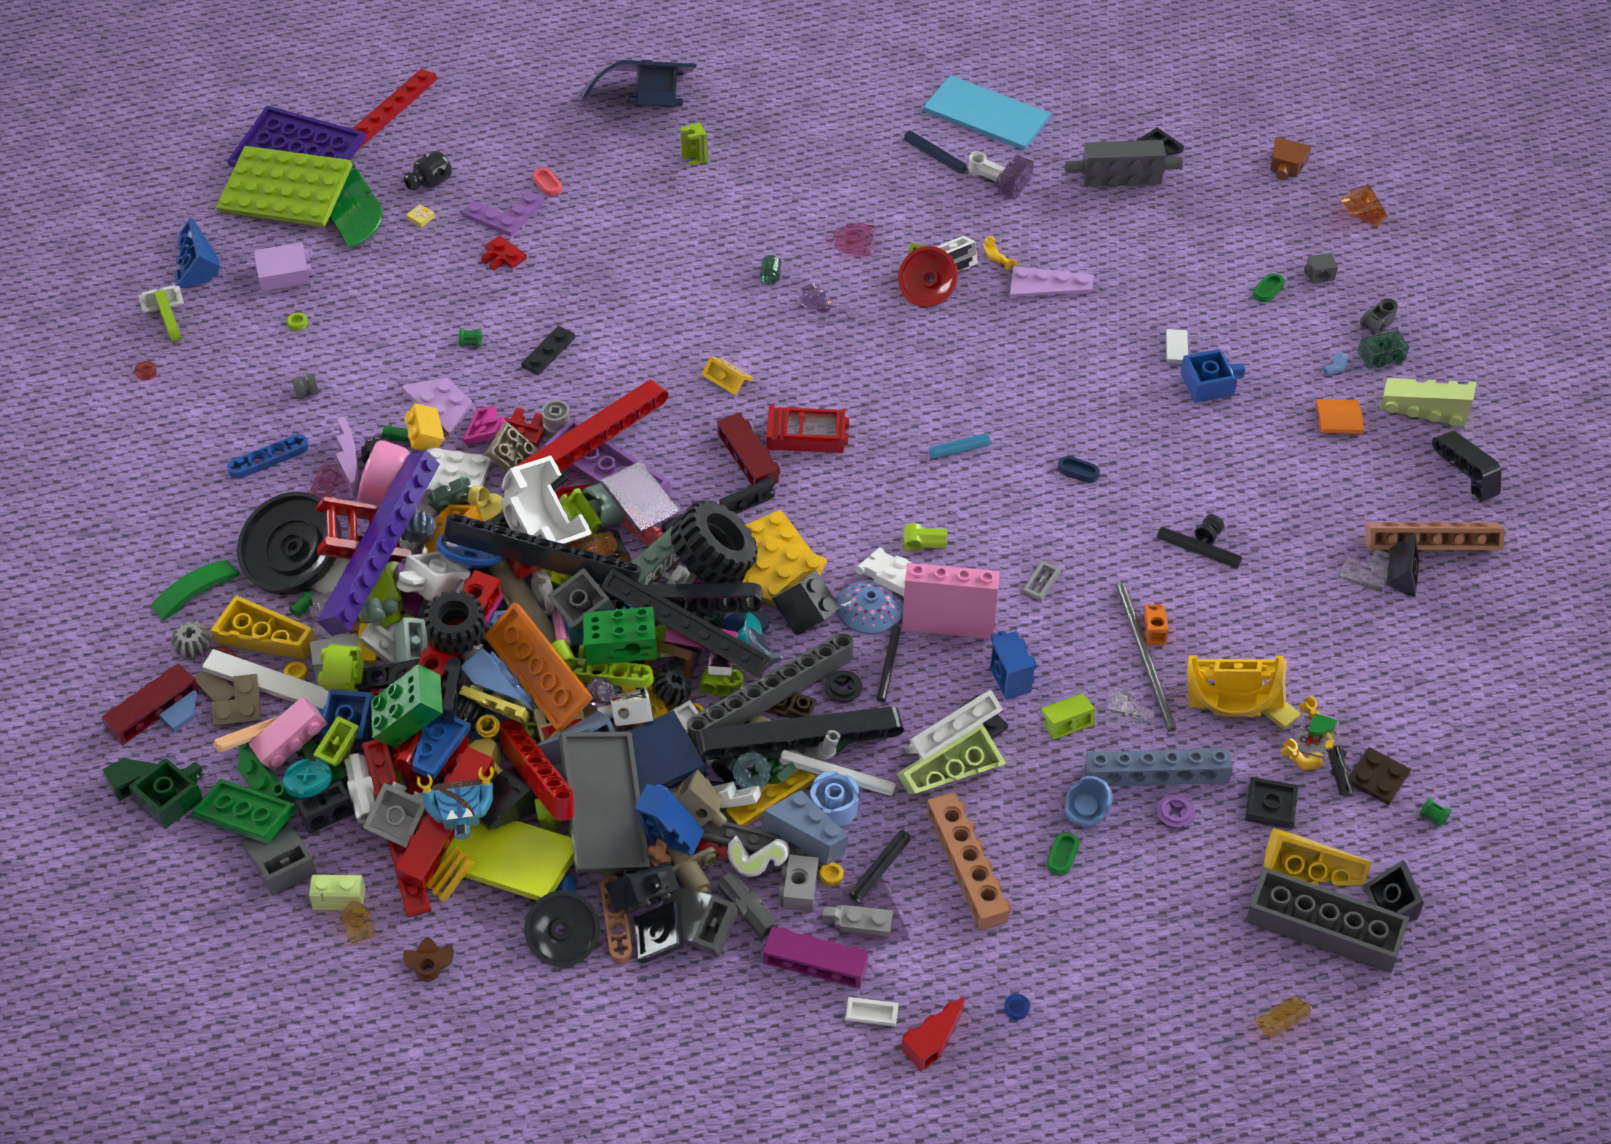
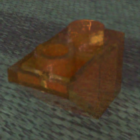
(1365, 205)

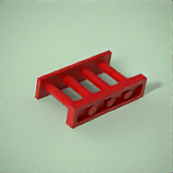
(342, 548)

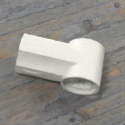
(980, 166)

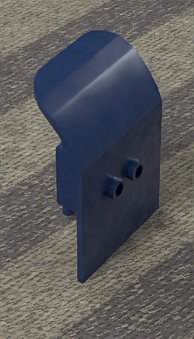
(654, 81)

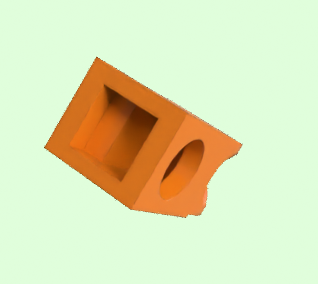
(1155, 624)

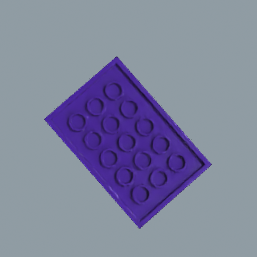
(299, 134)

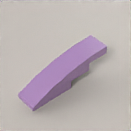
(347, 457)

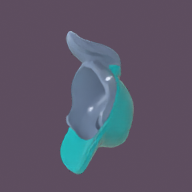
(752, 635)

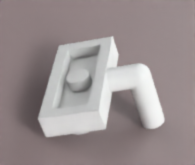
(380, 641)

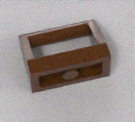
(689, 656)

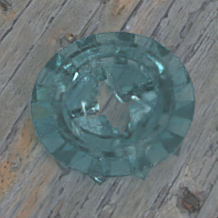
(742, 775)

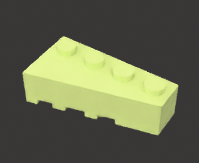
(1429, 400)
(953, 762)

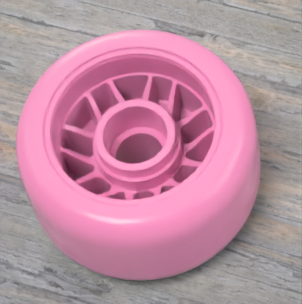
(381, 471)

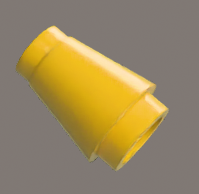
(486, 723)

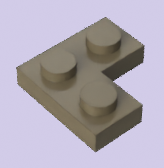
(244, 707)

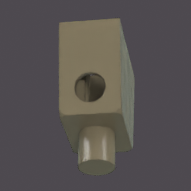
(701, 800)

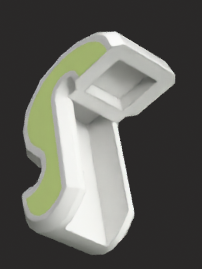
(757, 862)

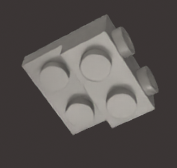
(396, 813)

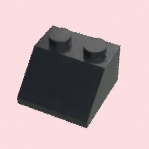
(805, 602)

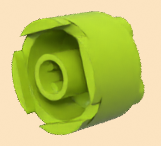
(341, 667)

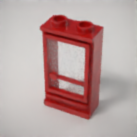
(807, 429)

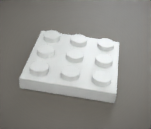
(458, 464)

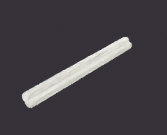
(819, 767)

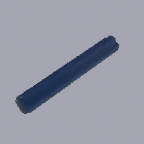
(934, 151)

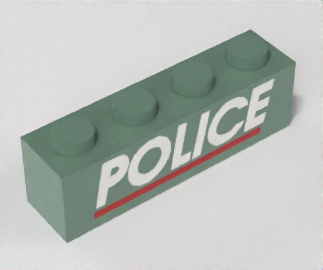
(656, 558)

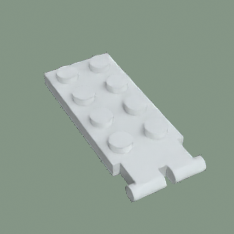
(885, 570)

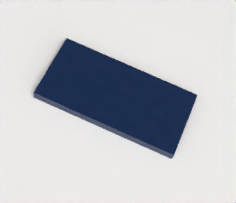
(662, 752)

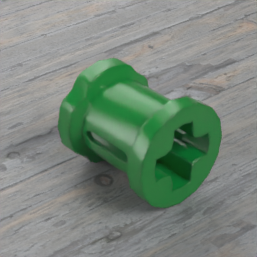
(470, 337)
(1435, 812)

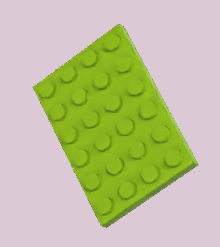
(284, 186)

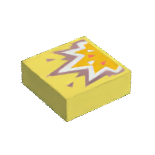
(420, 215)

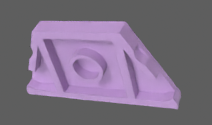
(443, 395)

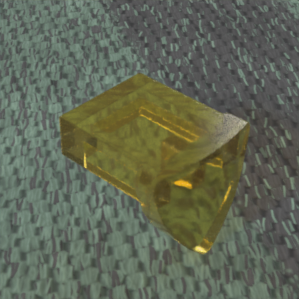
(357, 922)

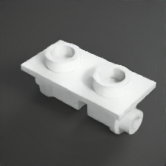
(149, 302)

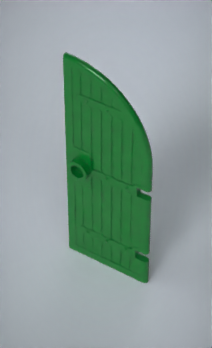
(355, 212)

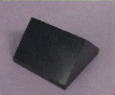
(1404, 566)
(1396, 891)

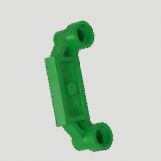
(260, 776)

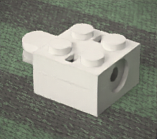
(430, 575)

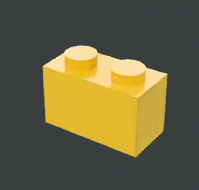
(424, 427)

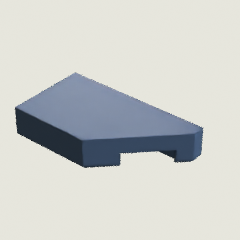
(181, 712)

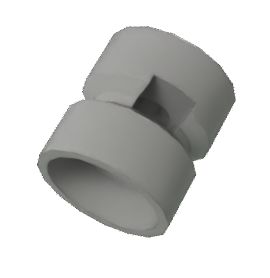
(554, 416)

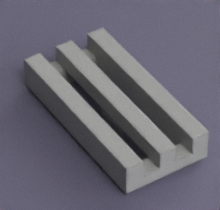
(1034, 594)

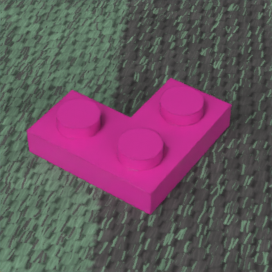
(483, 426)

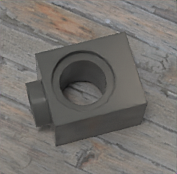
(1321, 268)

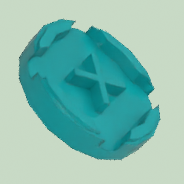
(307, 778)

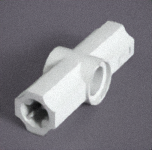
(360, 786)

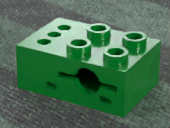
(619, 635)
(406, 706)

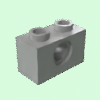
(803, 870)

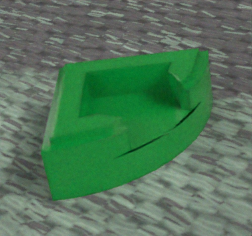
(1321, 725)

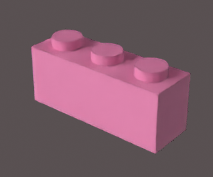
(287, 733)

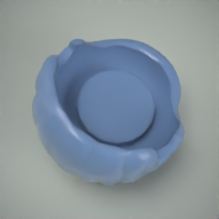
(1088, 801)

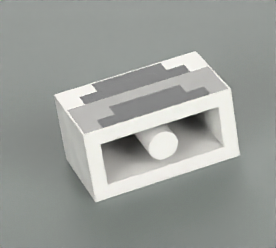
(962, 251)

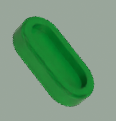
(1268, 287)
(1063, 854)

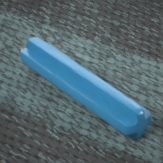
(959, 445)

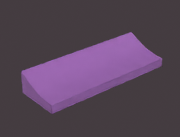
(605, 460)

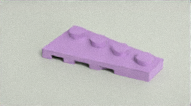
(1036, 282)

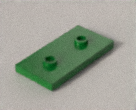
(244, 811)

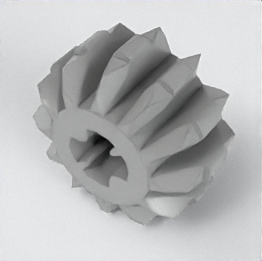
(190, 639)

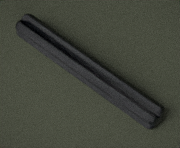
(1199, 547)
(879, 866)

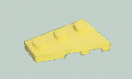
(496, 704)

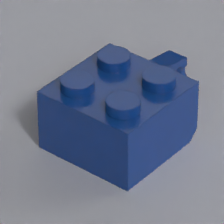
(1210, 375)
(1011, 664)
(350, 706)

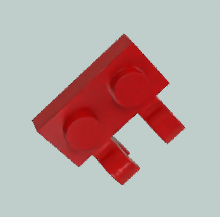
(533, 432)

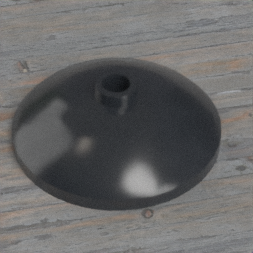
(579, 924)

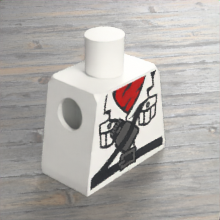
(636, 704)

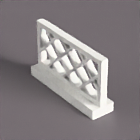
(954, 725)

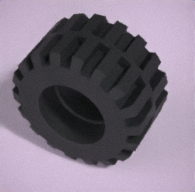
(452, 607)

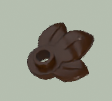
(428, 956)

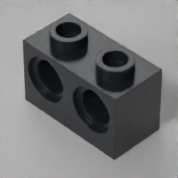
(325, 808)

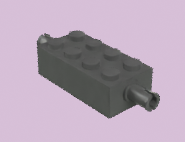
(1123, 163)

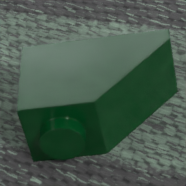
(123, 773)

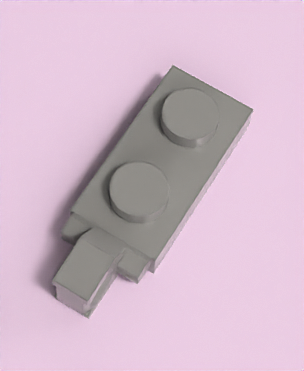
(859, 919)

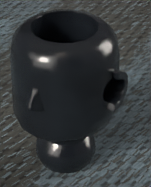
(428, 171)

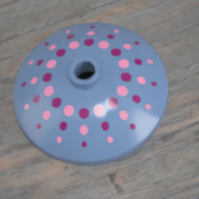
(869, 607)

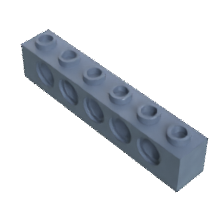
(1160, 767)

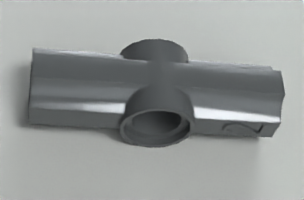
(748, 904)

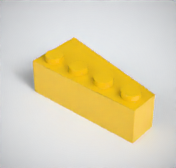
(262, 630)

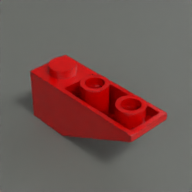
(930, 1039)

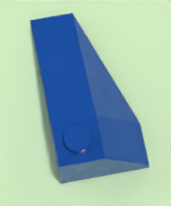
(196, 257)

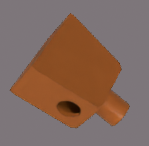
(1289, 158)

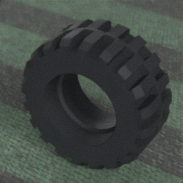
(713, 543)

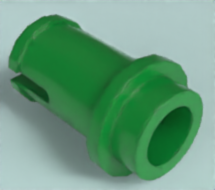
(395, 433)
(302, 604)

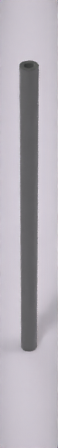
(1146, 657)

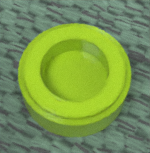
(297, 321)

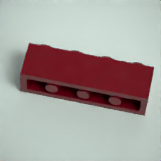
(747, 449)
(146, 705)

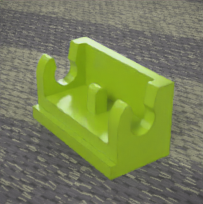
(694, 143)
(576, 505)
(1068, 716)

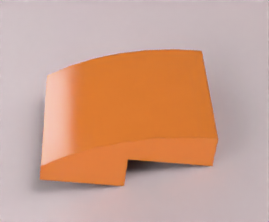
(1339, 416)

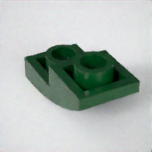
(778, 771)

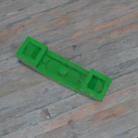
(191, 585)

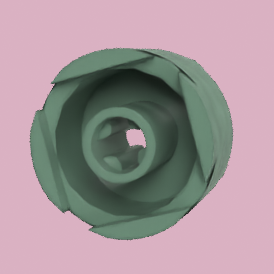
(603, 505)

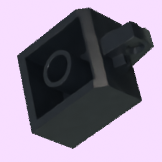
(642, 888)

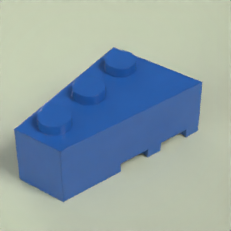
(667, 820)

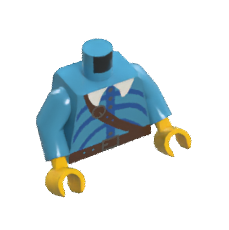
(459, 803)

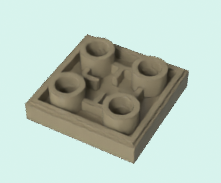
(509, 448)

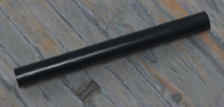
(889, 662)

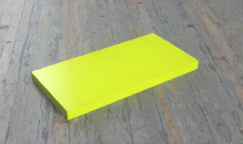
(516, 858)

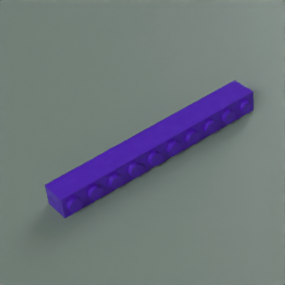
(378, 543)

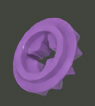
(1177, 803)

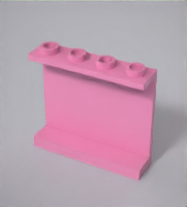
(950, 600)

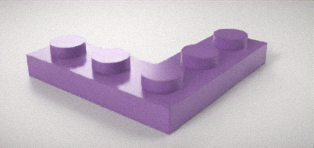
(501, 222)

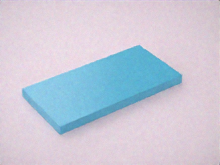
(987, 112)

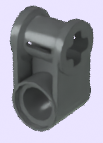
(1380, 315)

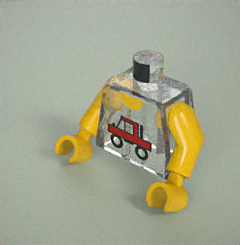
(1309, 751)

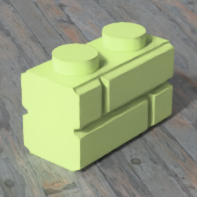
(336, 891)

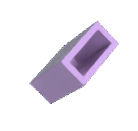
(283, 266)

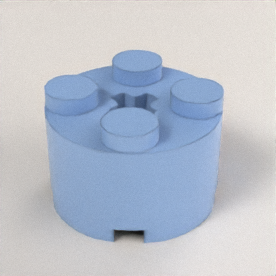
(836, 796)

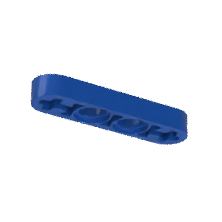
(267, 454)

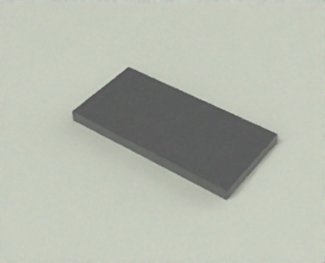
(606, 790)

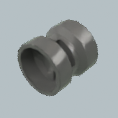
(305, 385)

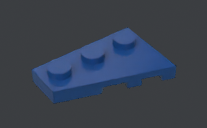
(438, 745)

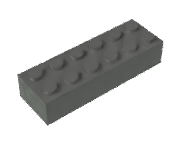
(1327, 919)

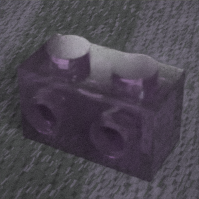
(1015, 177)

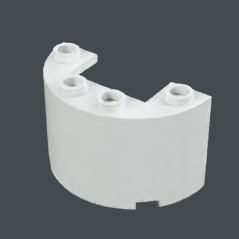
(534, 506)

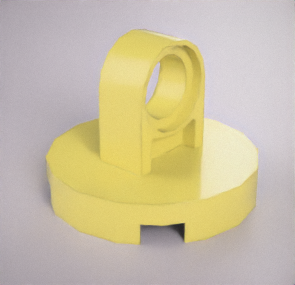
(487, 503)

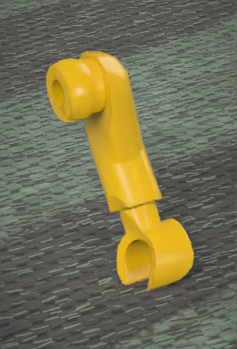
(993, 254)

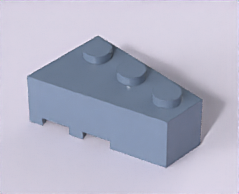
(806, 826)

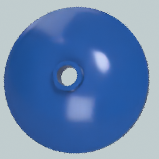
(465, 556)

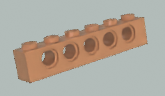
(1436, 535)
(986, 913)

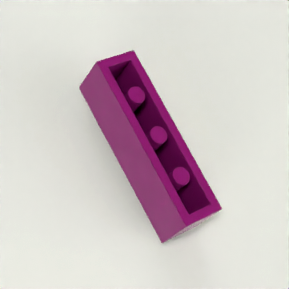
(816, 957)

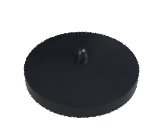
(281, 544)

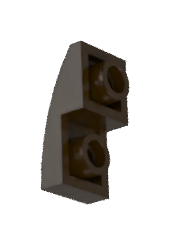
(794, 706)

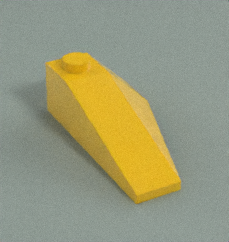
(1313, 860)

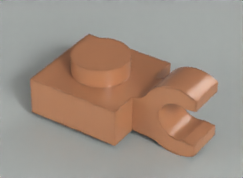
(658, 854)

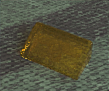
(1283, 1016)

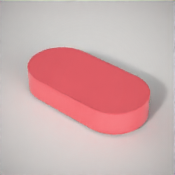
(547, 182)

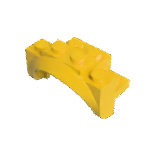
(1238, 685)

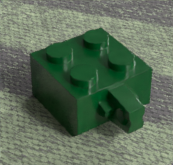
(167, 791)

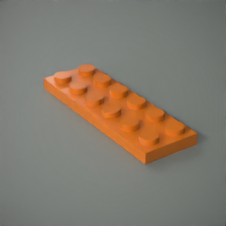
(538, 667)

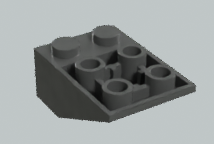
(282, 860)
(704, 919)

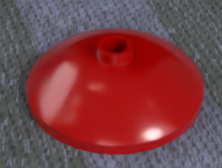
(919, 267)

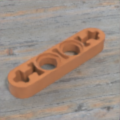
(613, 920)

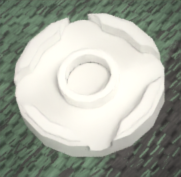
(541, 588)

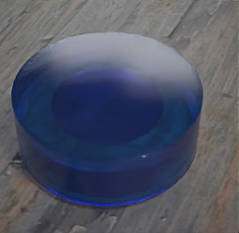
(1016, 1006)

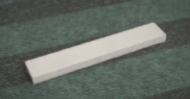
(269, 680)

